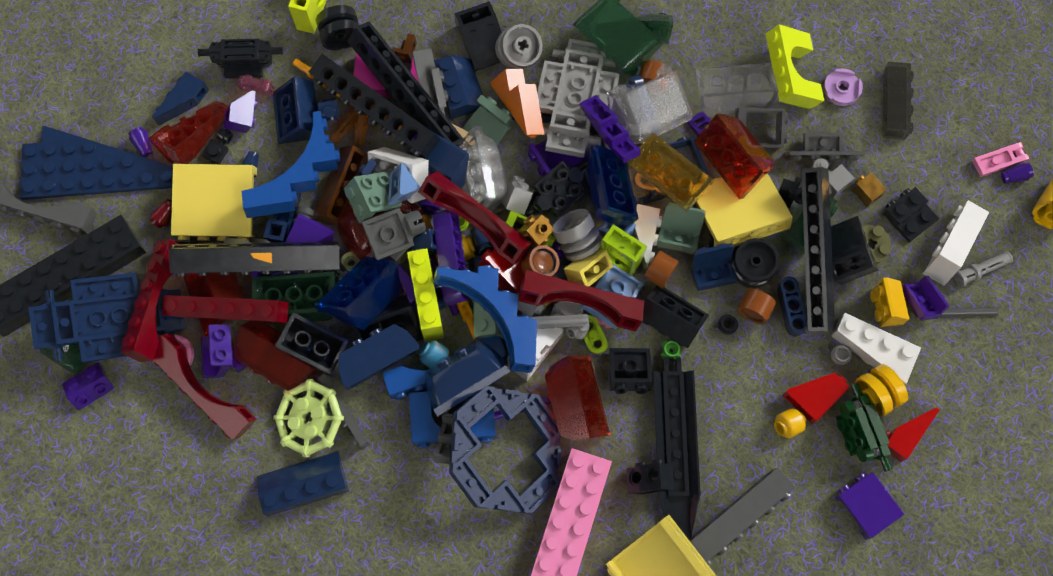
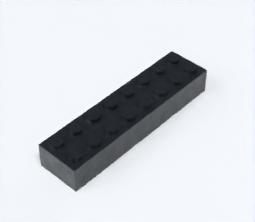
(90, 256)

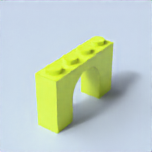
(305, 13)
(792, 88)
(425, 295)

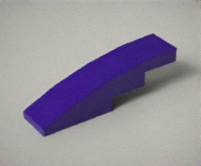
(609, 128)

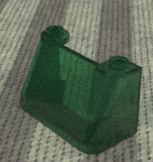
(619, 34)

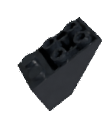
(479, 33)
(851, 251)

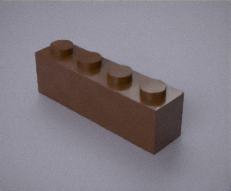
(333, 198)

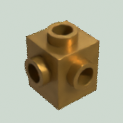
(536, 229)

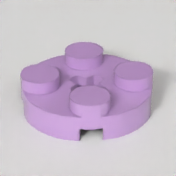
(850, 81)

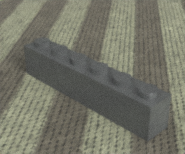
(742, 514)

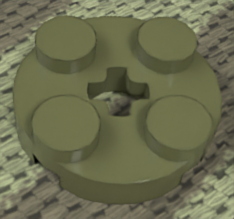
(881, 239)

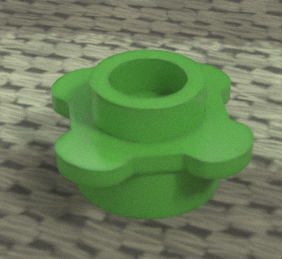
(670, 345)

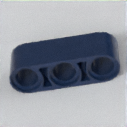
(794, 297)

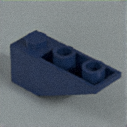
(184, 96)

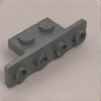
(430, 77)
(823, 144)

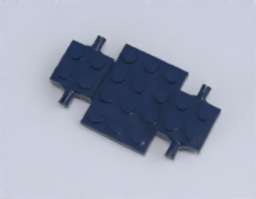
(95, 317)

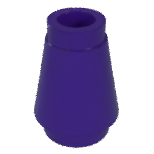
(140, 140)
(1018, 173)

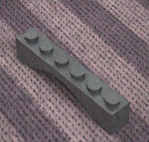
(74, 216)

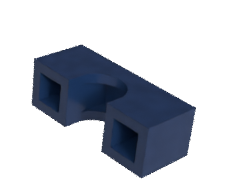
(280, 226)

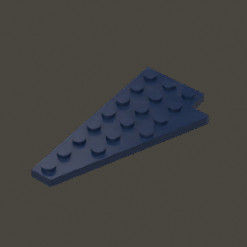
(77, 166)

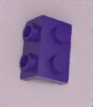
(925, 299)
(87, 386)

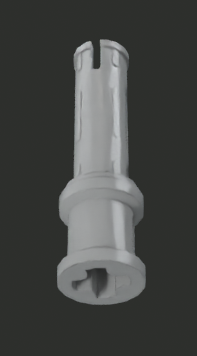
(975, 271)

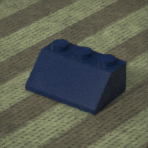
(460, 85)
(294, 110)
(447, 160)

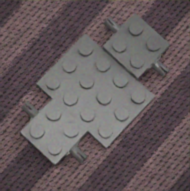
(568, 84)

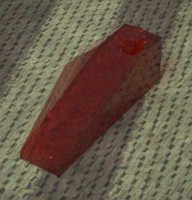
(187, 138)

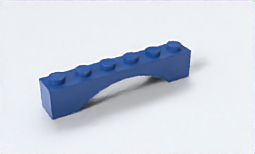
(404, 380)

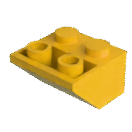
(889, 303)

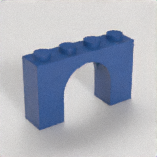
(426, 431)

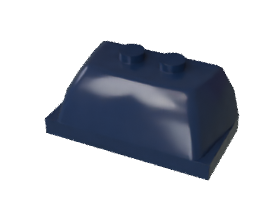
(375, 354)
(463, 375)

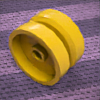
(883, 389)

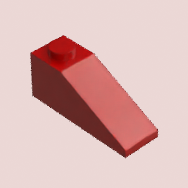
(906, 437)

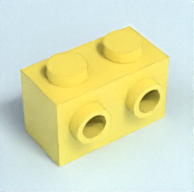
(589, 269)

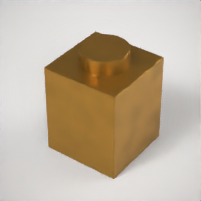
(868, 189)

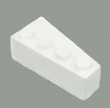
(956, 242)
(876, 345)

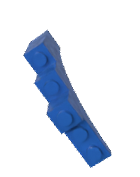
(282, 192)
(482, 287)

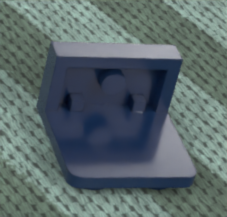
(713, 267)

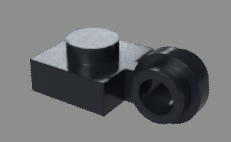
(215, 150)

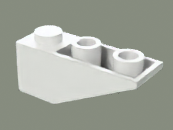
(645, 230)

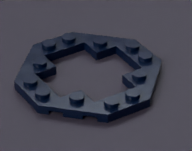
(465, 443)

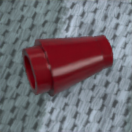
(162, 215)

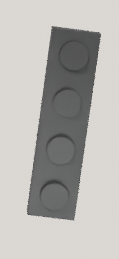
(358, 437)

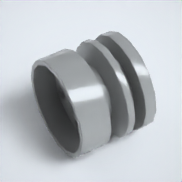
(577, 235)

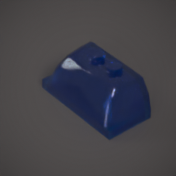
(611, 188)
(362, 292)

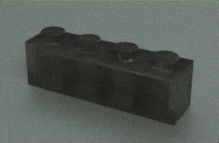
(897, 100)

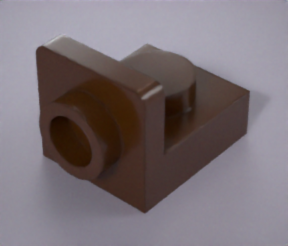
(407, 48)

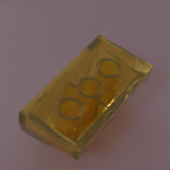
(670, 172)

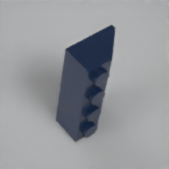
(301, 484)

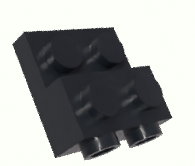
(910, 214)
(630, 370)

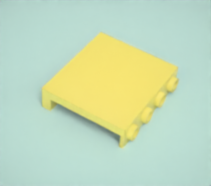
(210, 201)
(740, 220)
(660, 552)

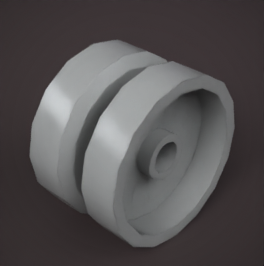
(518, 56)

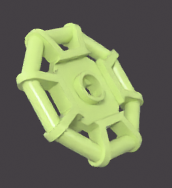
(297, 418)

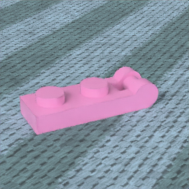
(1000, 159)

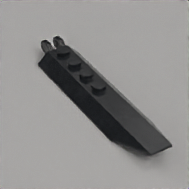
(678, 442)

